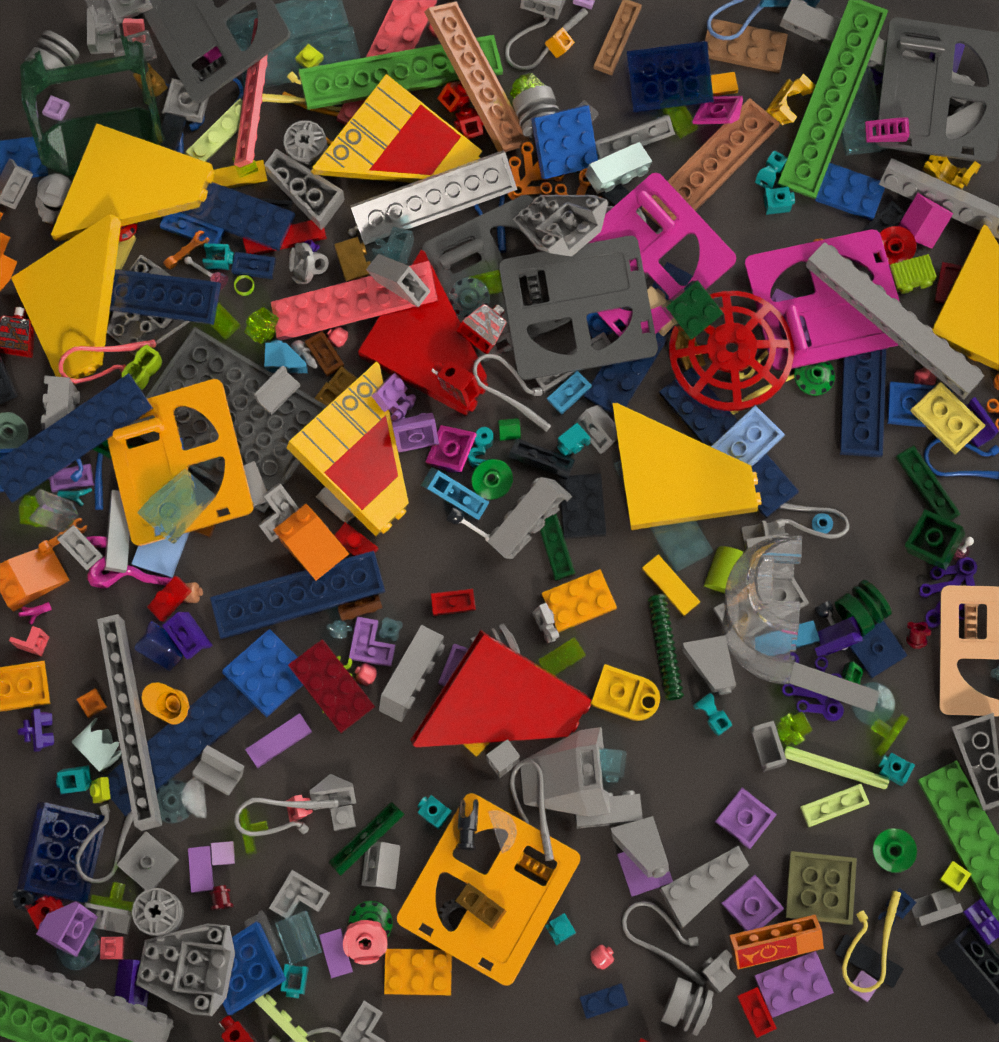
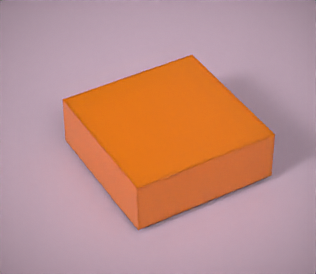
(91, 703)

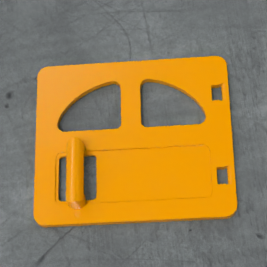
(151, 466)
(524, 900)

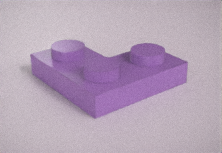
(364, 646)

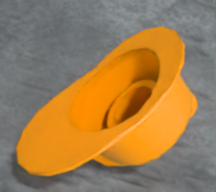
(165, 702)

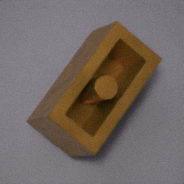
(352, 259)

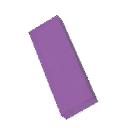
(278, 740)

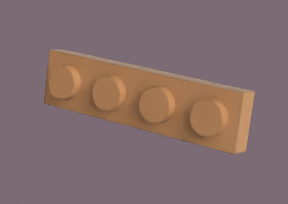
(617, 37)

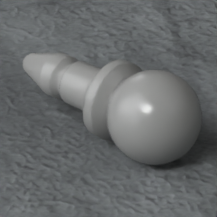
(304, 352)

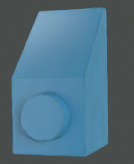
(281, 354)

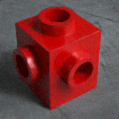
(454, 96)
(469, 123)
(41, 908)

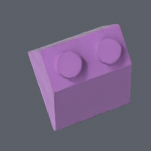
(415, 432)
(67, 927)

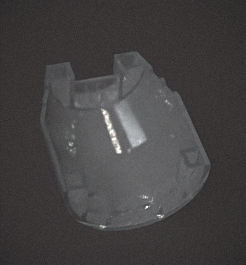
(755, 625)

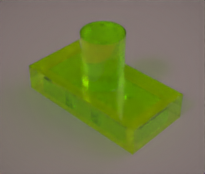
(888, 732)
(245, 823)
(115, 898)

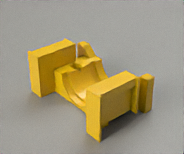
(779, 109)
(948, 172)

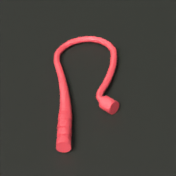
(119, 348)

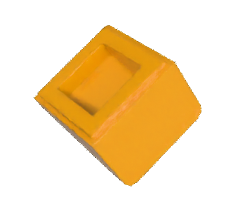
(559, 42)

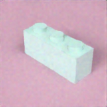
(618, 168)

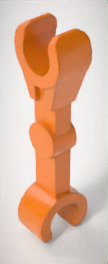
(172, 261)
(46, 546)

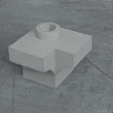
(718, 971)

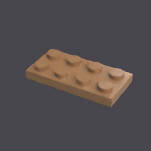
(753, 48)

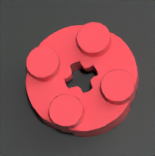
(365, 929)

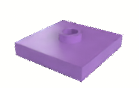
(745, 818)
(637, 880)
(752, 905)

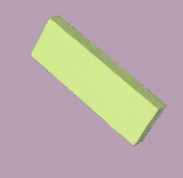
(834, 805)

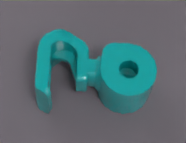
(774, 164)
(482, 441)
(717, 720)

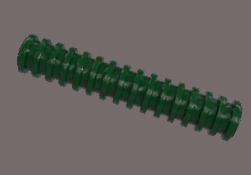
(665, 647)

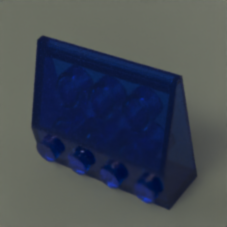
(670, 76)
(52, 852)

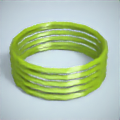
(244, 293)

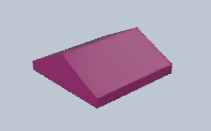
(721, 111)
(925, 220)
(452, 449)

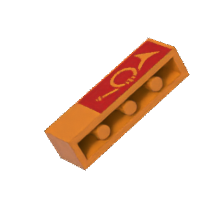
(776, 941)

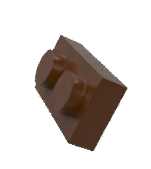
(324, 353)
(359, 607)

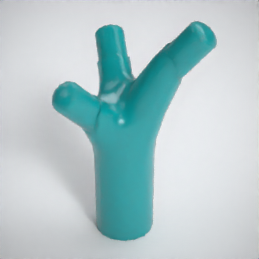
(74, 495)

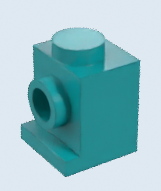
(773, 204)
(573, 440)
(899, 777)
(67, 785)
(439, 817)
(560, 929)

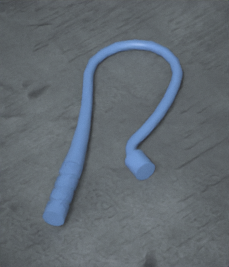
(751, 16)

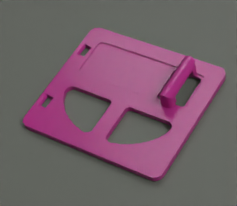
(623, 221)
(831, 322)

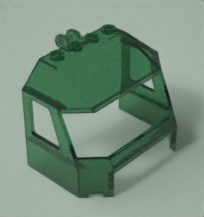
(67, 140)

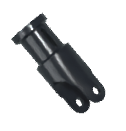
(467, 826)
(21, 896)

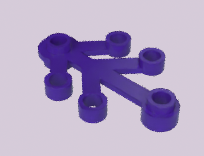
(960, 576)
(824, 700)

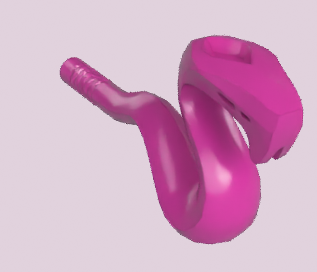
(99, 580)

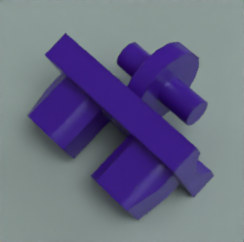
(38, 720)
(983, 921)

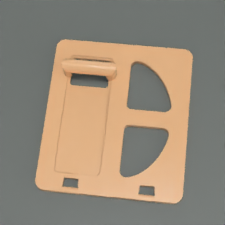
(955, 694)

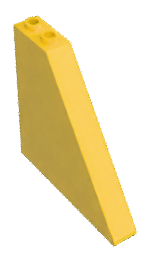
(130, 182)
(71, 296)
(972, 308)
(677, 477)

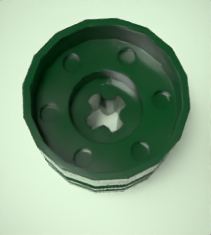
(865, 606)

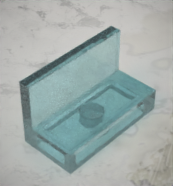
(298, 937)

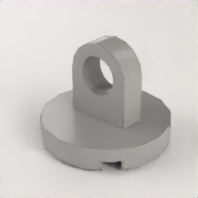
(303, 263)

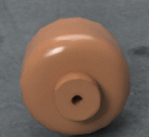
(194, 596)

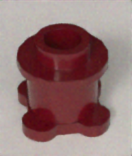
(918, 634)
(220, 898)

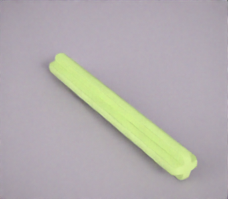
(836, 767)

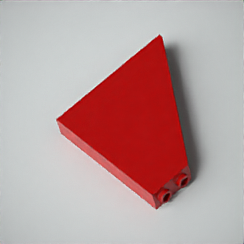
(417, 339)
(500, 698)

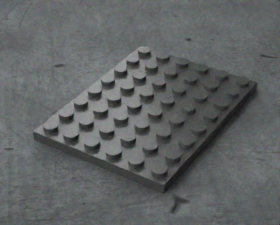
(258, 433)

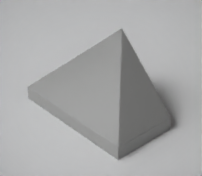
(334, 788)

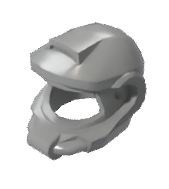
(51, 192)

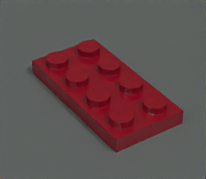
(331, 686)

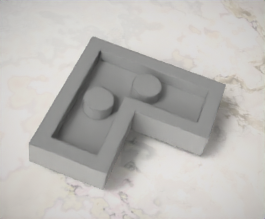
(282, 506)
(298, 889)
(362, 1025)

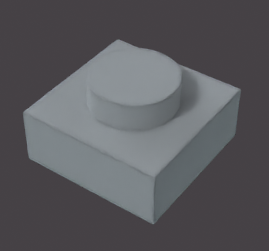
(343, 818)

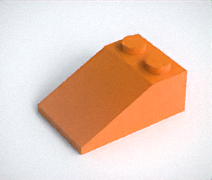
(310, 542)
(30, 577)

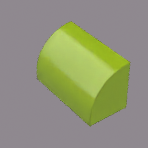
(721, 567)

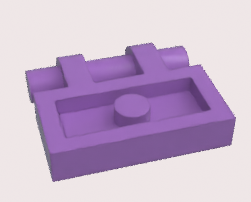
(390, 392)

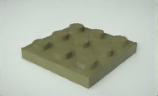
(821, 887)

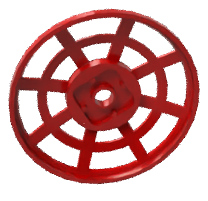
(734, 361)

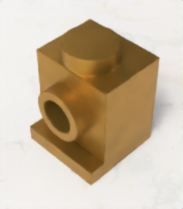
(157, 81)

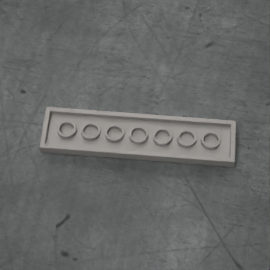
(434, 197)

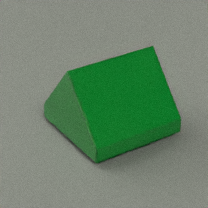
(509, 429)
(852, 672)

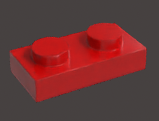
(453, 602)
(756, 1012)

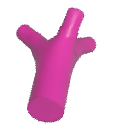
(35, 611)

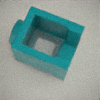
(218, 256)
(295, 980)

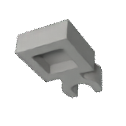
(545, 620)

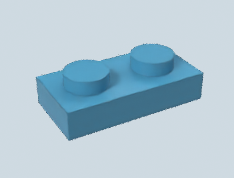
(569, 392)

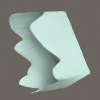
(98, 747)

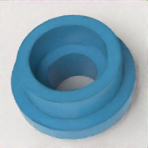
(824, 529)

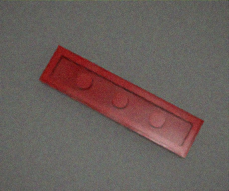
(296, 234)

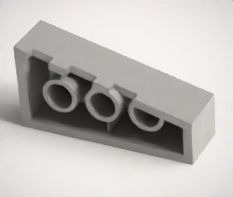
(309, 192)
(59, 400)
(528, 516)
(411, 672)
(980, 753)
(699, 887)

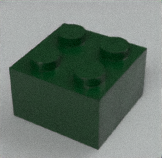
(692, 309)
(935, 539)

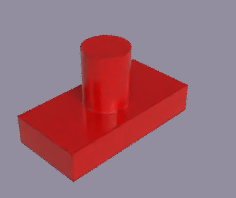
(354, 541)
(169, 598)

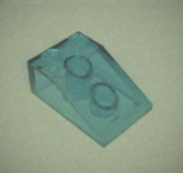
(176, 505)

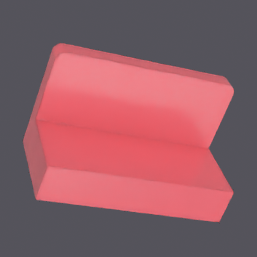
(35, 642)

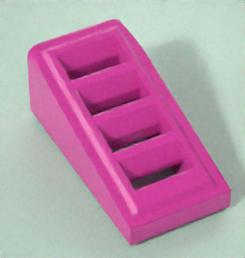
(887, 123)

